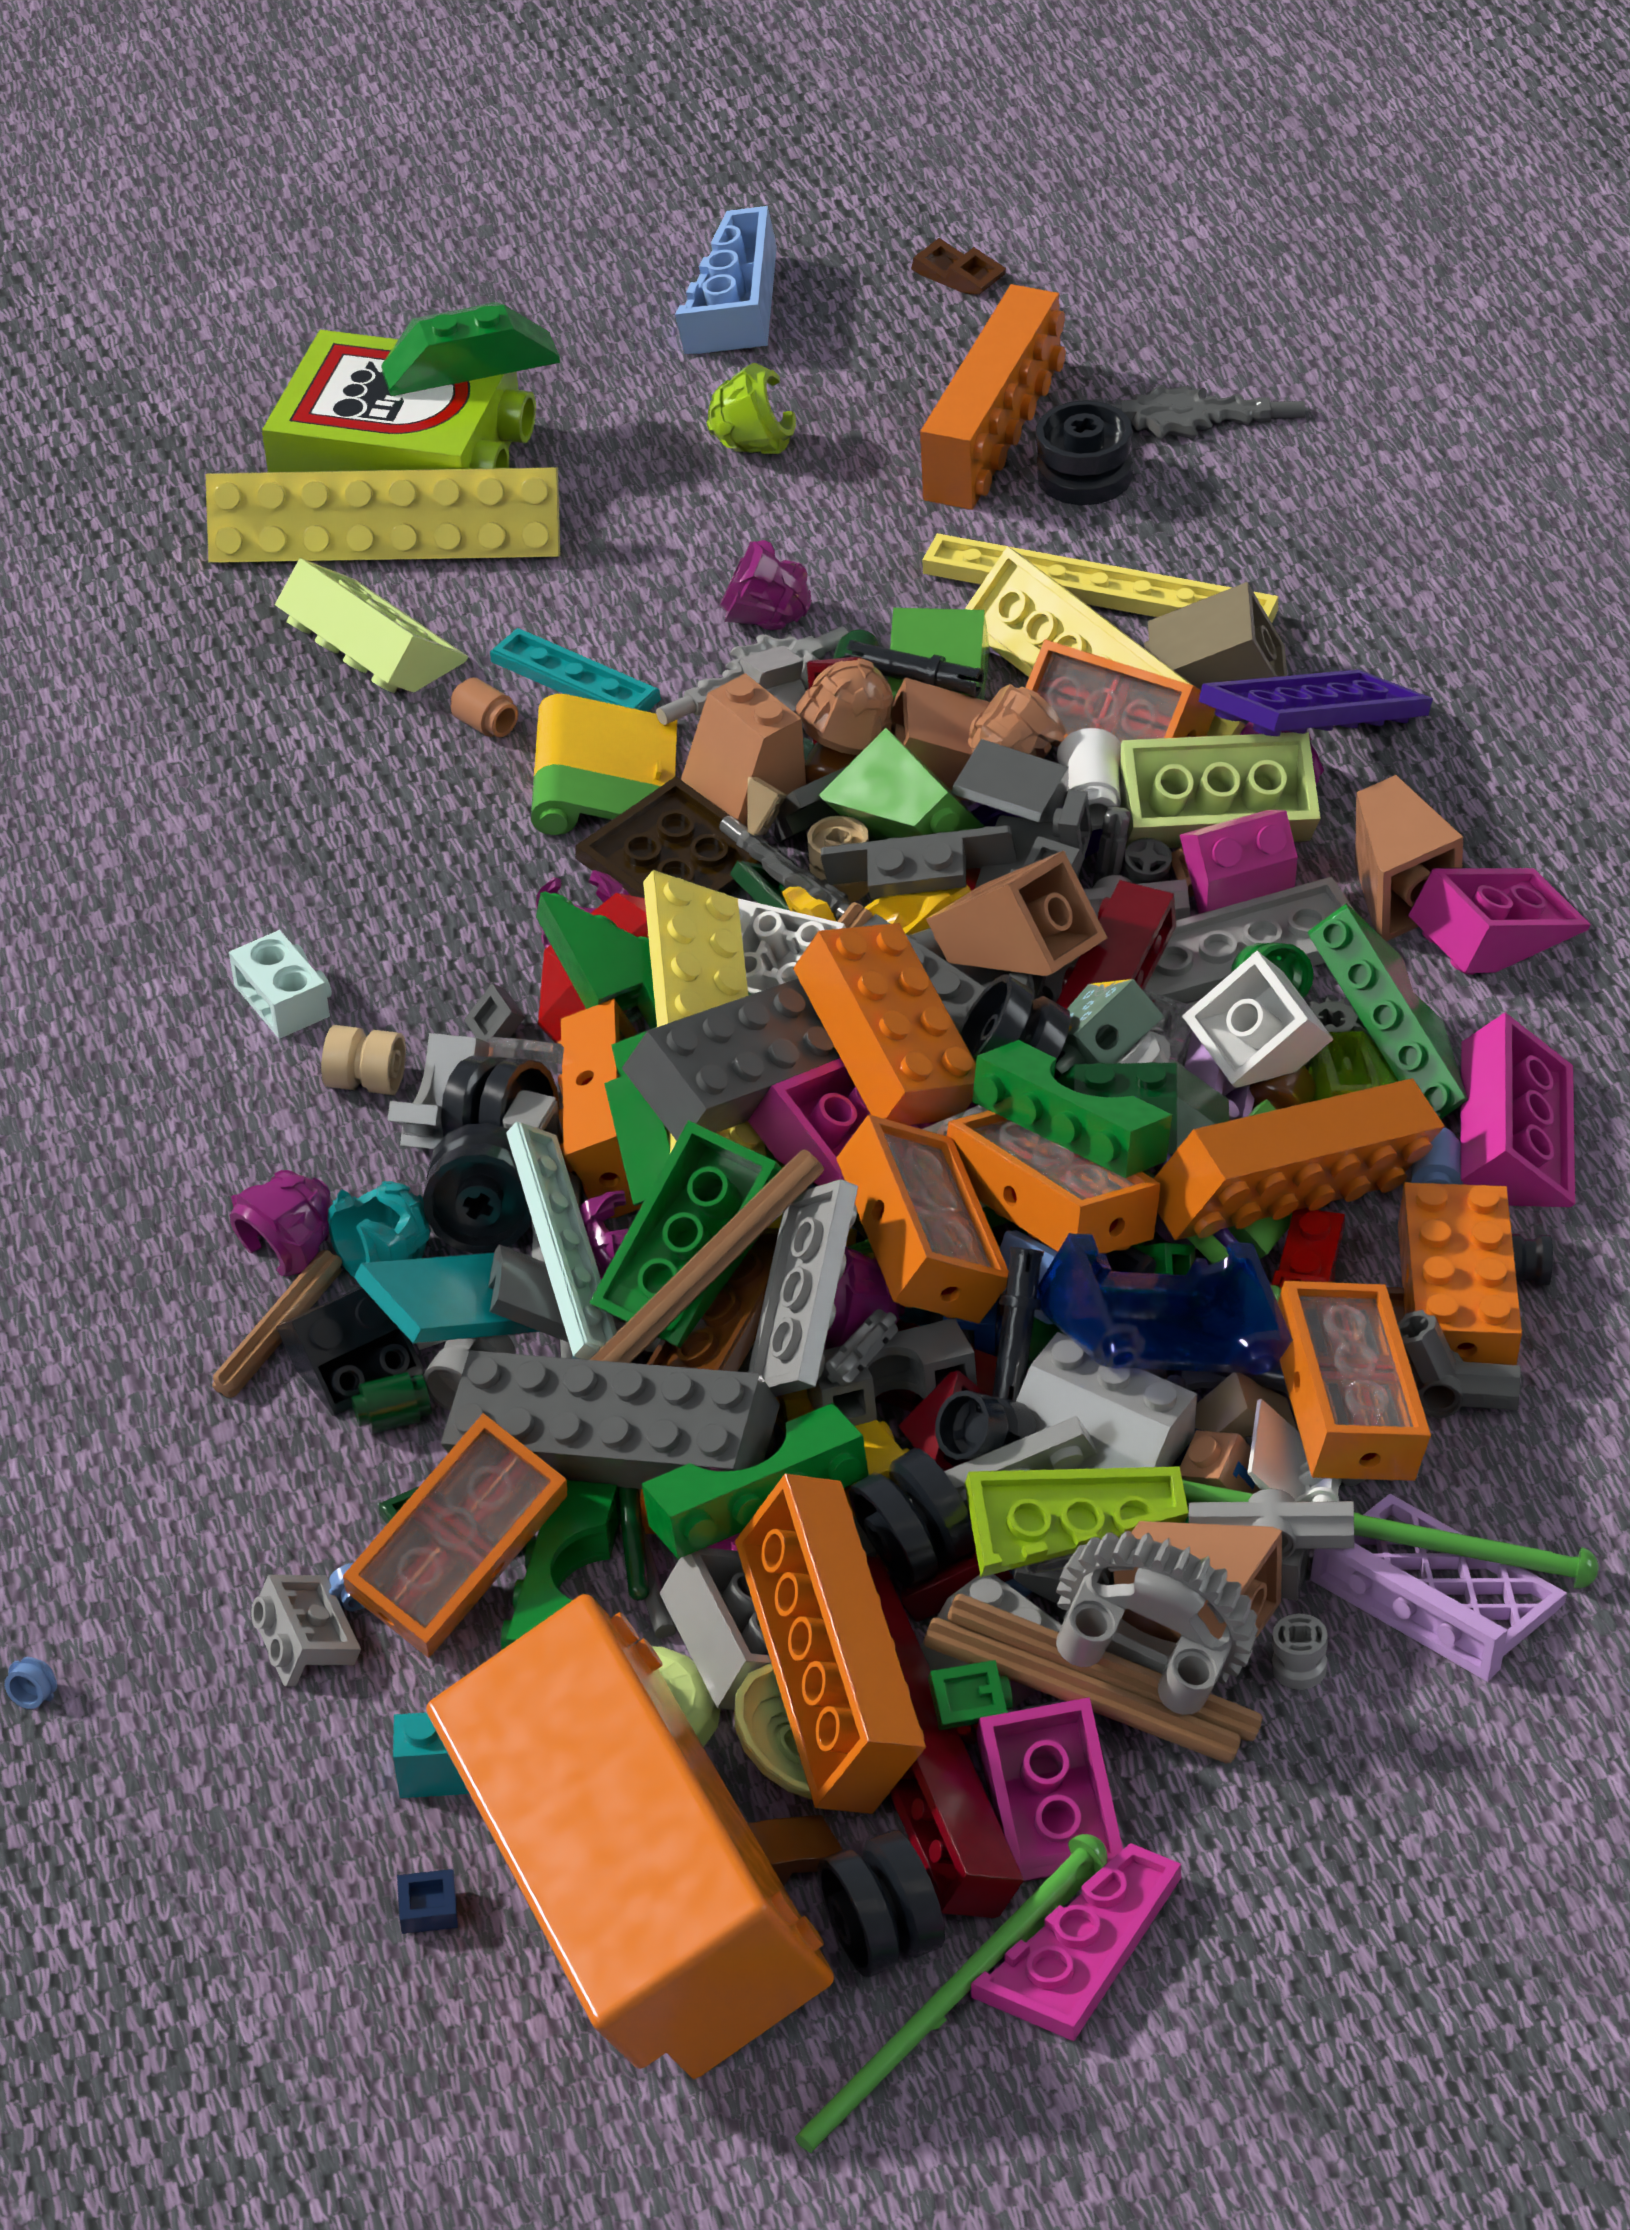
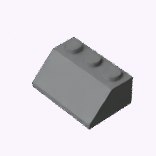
(1126, 1410)
(716, 1620)

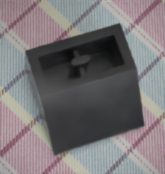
(347, 1346)

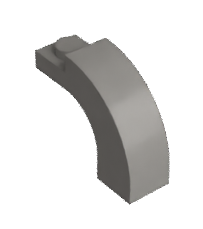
(422, 1118)

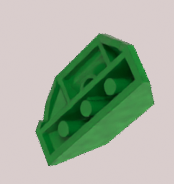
(465, 348)

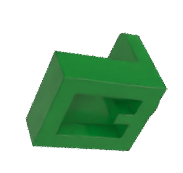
(969, 1693)

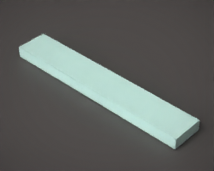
(561, 1237)

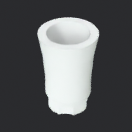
(1093, 767)

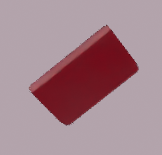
(932, 1594)

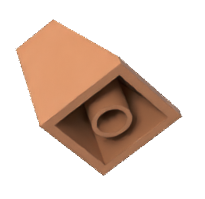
(935, 726)
(740, 737)
(1397, 849)
(1021, 921)
(1246, 1552)

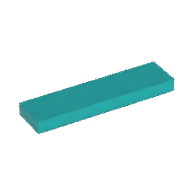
(571, 672)

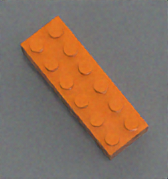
(992, 397)
(1295, 1159)
(829, 1644)

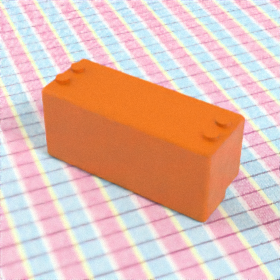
(628, 1842)

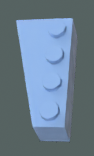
(734, 289)

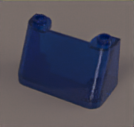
(1198, 1321)

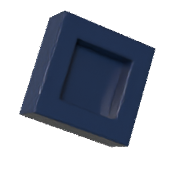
(427, 1901)

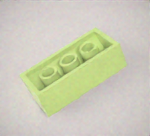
(365, 629)
(1214, 779)

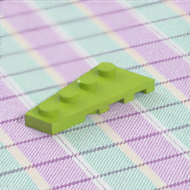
(1049, 1513)

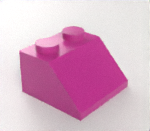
(1240, 859)

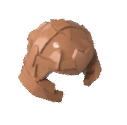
(847, 706)
(1016, 720)

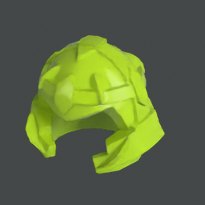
(743, 416)

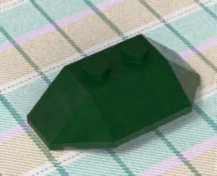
(1159, 1084)

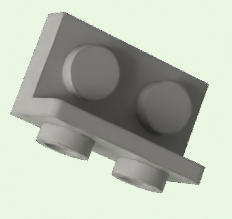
(302, 1625)

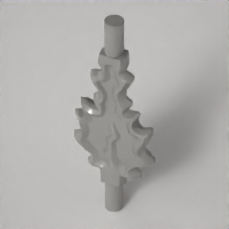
(806, 648)

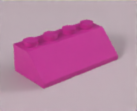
(1517, 1116)

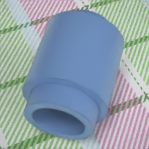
(1442, 1163)

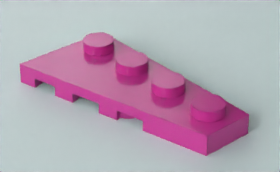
(1082, 1947)

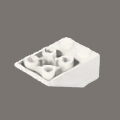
(775, 942)

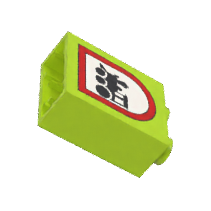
(346, 420)

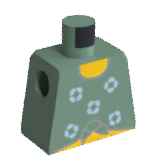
(1106, 1023)

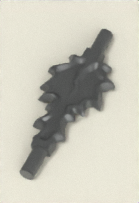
(1186, 410)
(782, 868)

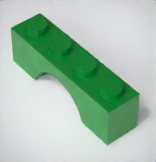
(1110, 1131)
(704, 1506)
(572, 1537)

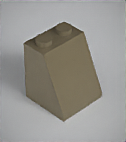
(1219, 639)

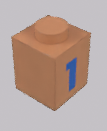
(1218, 1461)

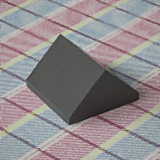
(1013, 782)

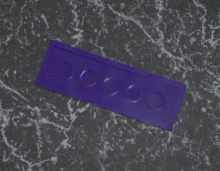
(1314, 701)

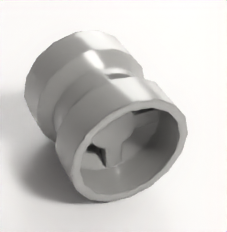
(1299, 1651)

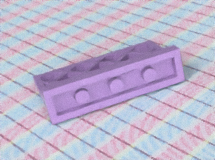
(1422, 1605)

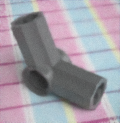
(1447, 1381)

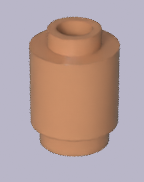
(484, 708)

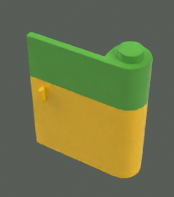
(596, 760)

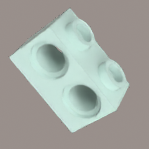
(280, 983)

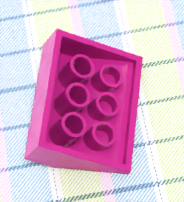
(814, 1114)

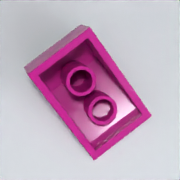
(1493, 916)
(1047, 1783)

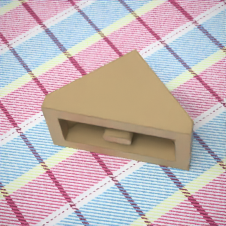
(1233, 1406)

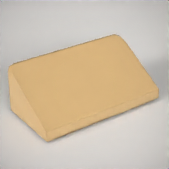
(762, 805)

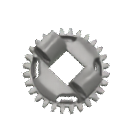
(1168, 1590)

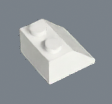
(1257, 1024)

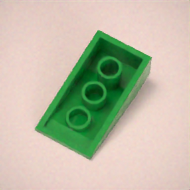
(689, 1203)

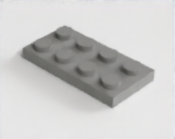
(803, 1287)

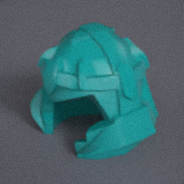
(378, 1226)

